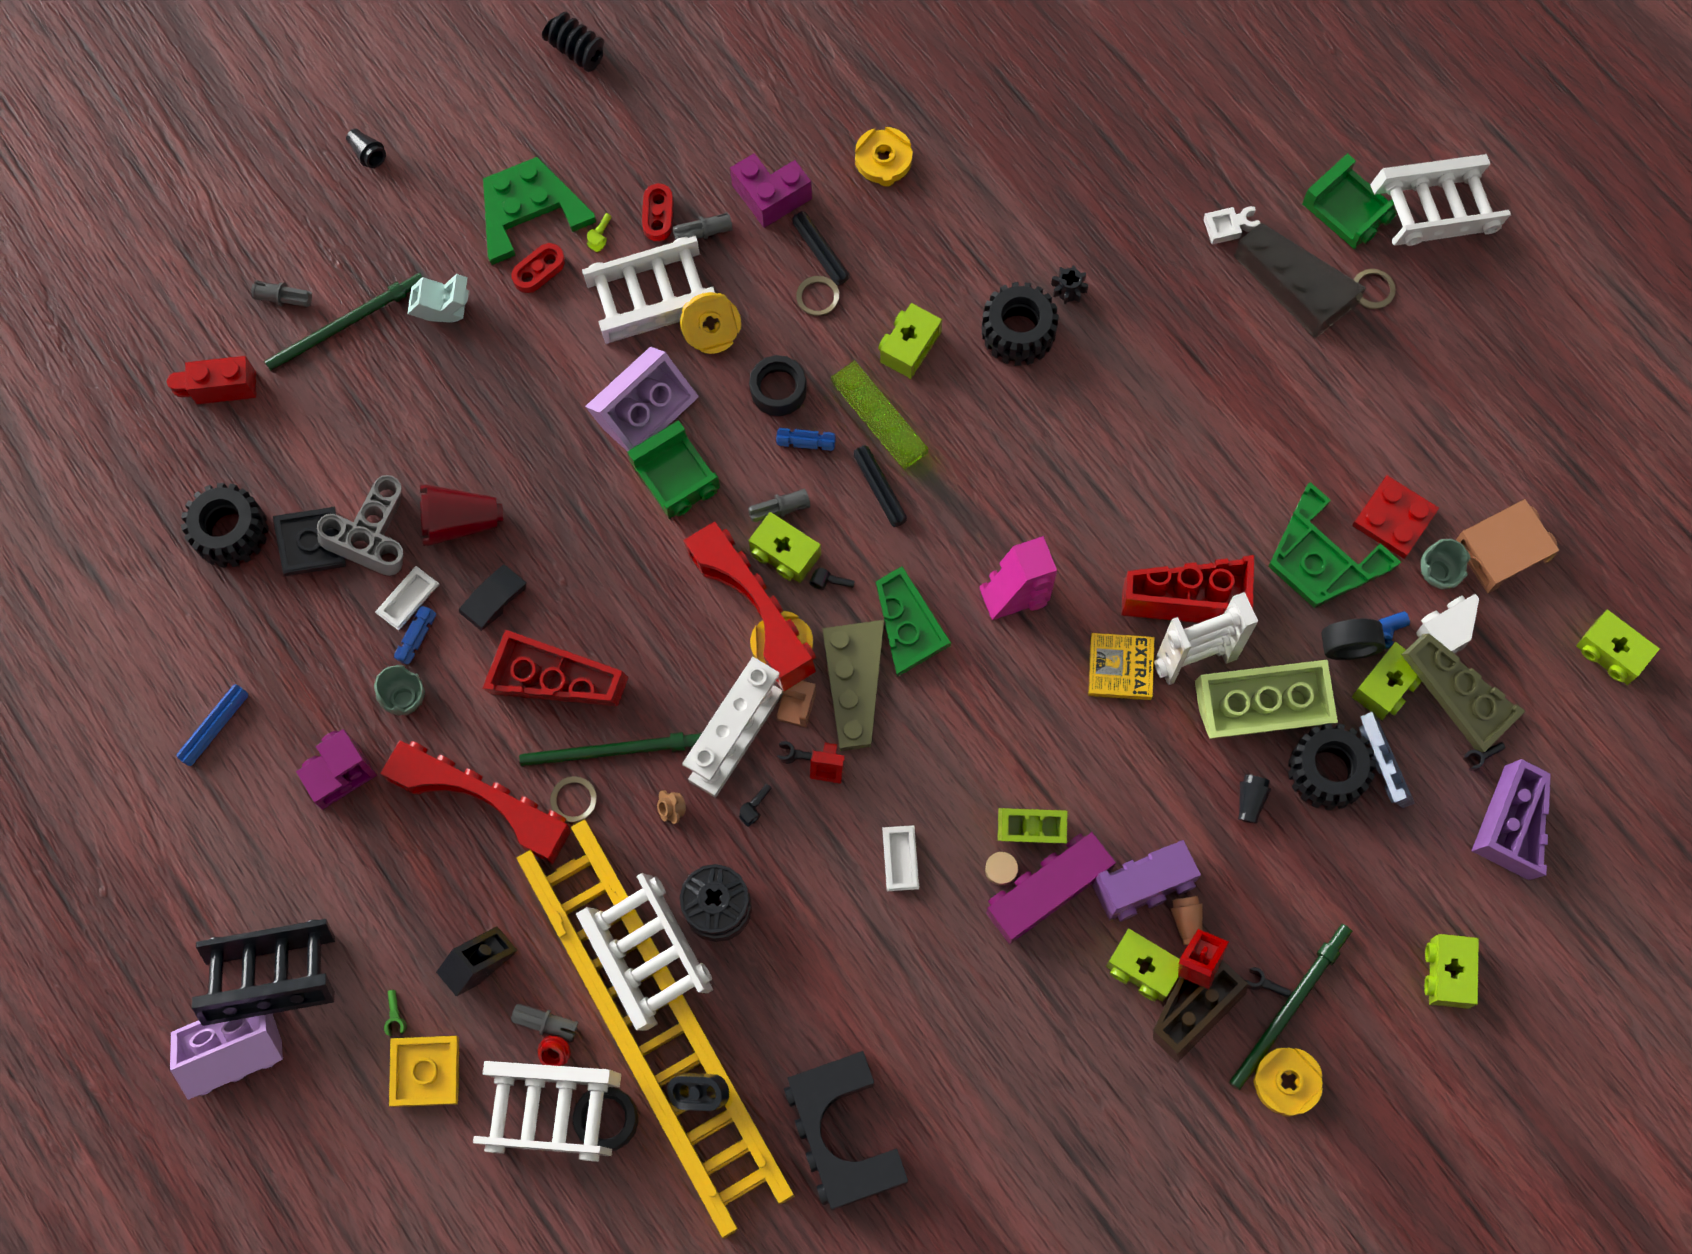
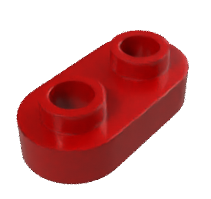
(657, 214)
(535, 267)

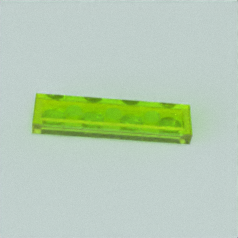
(879, 414)

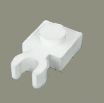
(1227, 225)

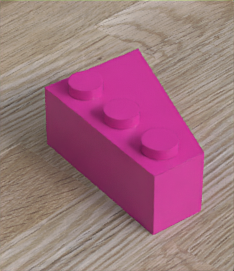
(1022, 582)

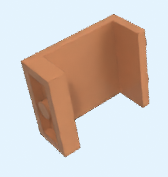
(1507, 544)

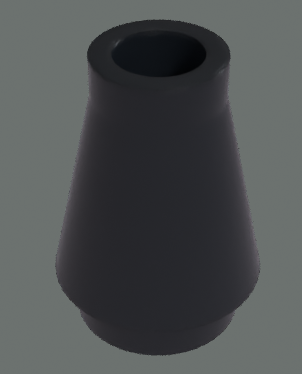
(368, 150)
(1252, 797)

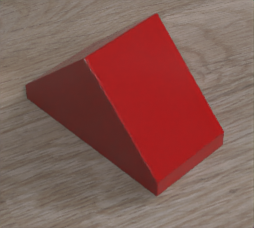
(1202, 958)

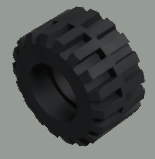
(1019, 302)
(211, 507)
(1349, 749)

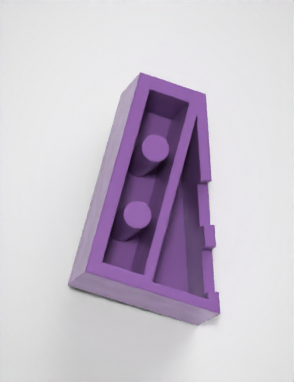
(1516, 821)
(1146, 881)

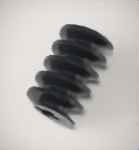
(574, 41)

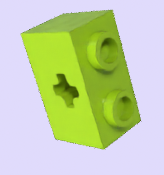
(910, 340)
(776, 534)
(1633, 648)
(1377, 694)
(1032, 825)
(1134, 951)
(1462, 956)

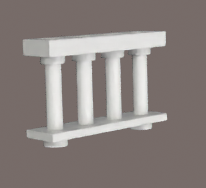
(1441, 174)
(645, 317)
(1220, 636)
(733, 727)
(611, 953)
(535, 1078)

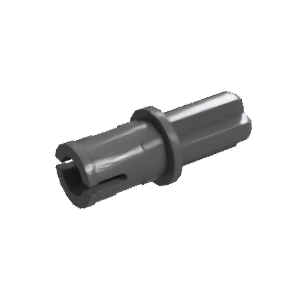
(704, 227)
(280, 294)
(780, 505)
(544, 1022)

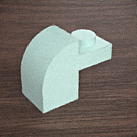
(438, 300)

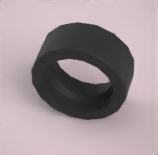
(771, 365)
(1353, 639)
(630, 1124)

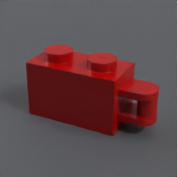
(215, 380)

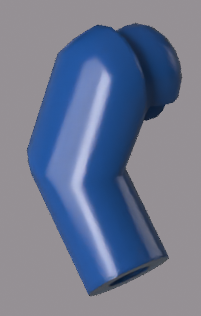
(1393, 623)

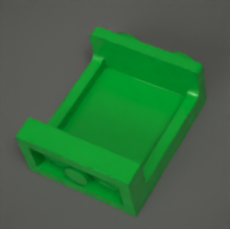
(1348, 204)
(673, 470)

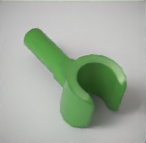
(394, 1014)

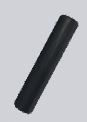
(820, 248)
(880, 486)

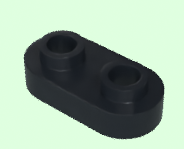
(705, 1092)

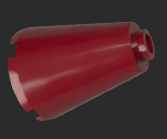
(456, 514)

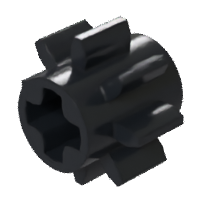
(1073, 277)

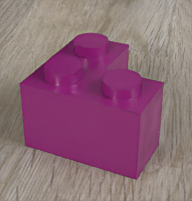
(770, 194)
(337, 770)

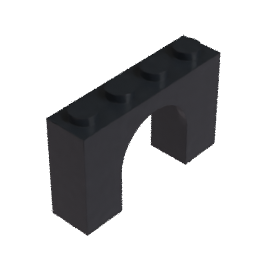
(841, 1180)

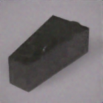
(1298, 280)

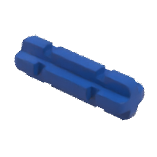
(806, 439)
(415, 635)

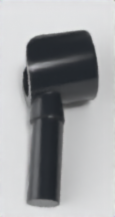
(822, 576)
(794, 754)
(1484, 755)
(748, 813)
(1266, 984)

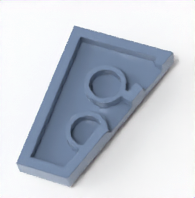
(1385, 761)

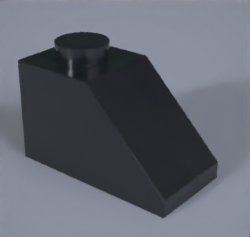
(475, 960)

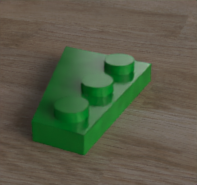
(909, 623)

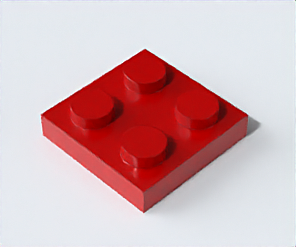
(1395, 516)

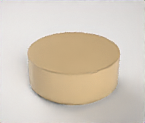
(1001, 868)

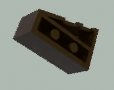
(1196, 1010)

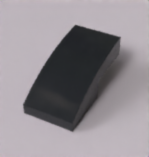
(491, 596)

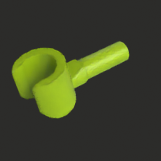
(595, 239)

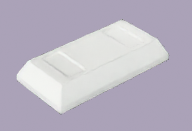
(407, 598)
(900, 858)

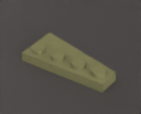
(853, 670)
(1469, 701)

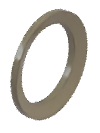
(817, 279)
(1377, 305)
(569, 780)

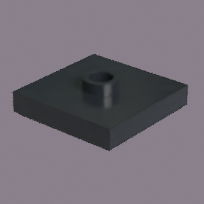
(299, 543)

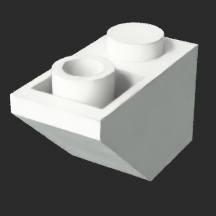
(1454, 625)

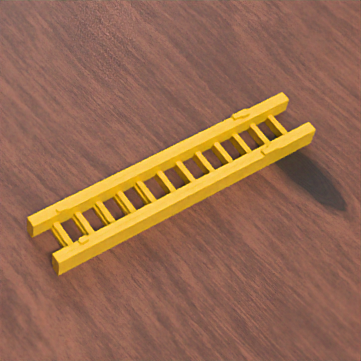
(634, 1054)

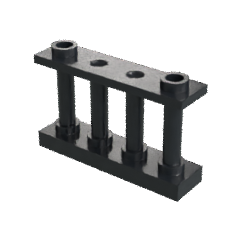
(271, 997)

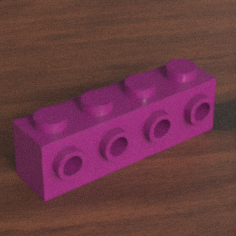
(1050, 887)

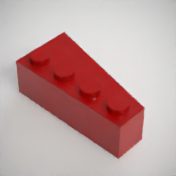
(1189, 591)
(549, 673)

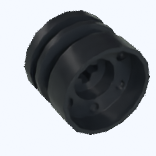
(714, 921)

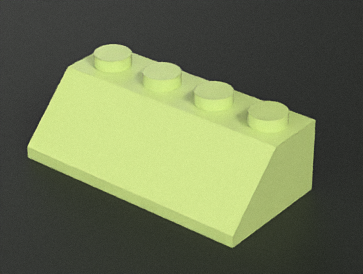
(1266, 699)

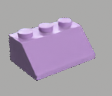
(642, 399)
(222, 1052)

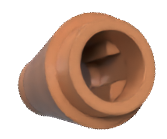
(1188, 917)

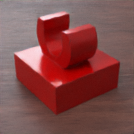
(827, 764)

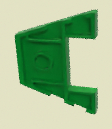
(522, 195)
(1317, 565)

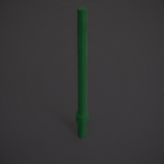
(395, 292)
(676, 742)
(1326, 955)

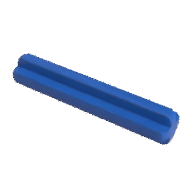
(212, 725)

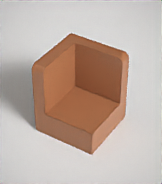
(797, 704)

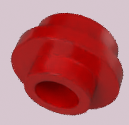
(548, 1056)

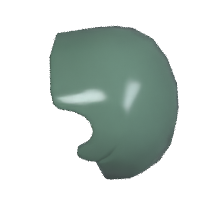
(1445, 564)
(399, 690)

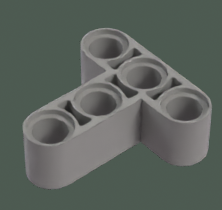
(365, 531)

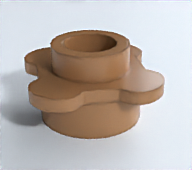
(671, 806)

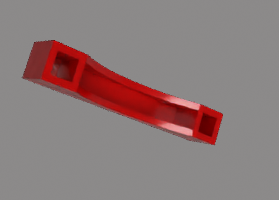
(718, 560)
(421, 773)

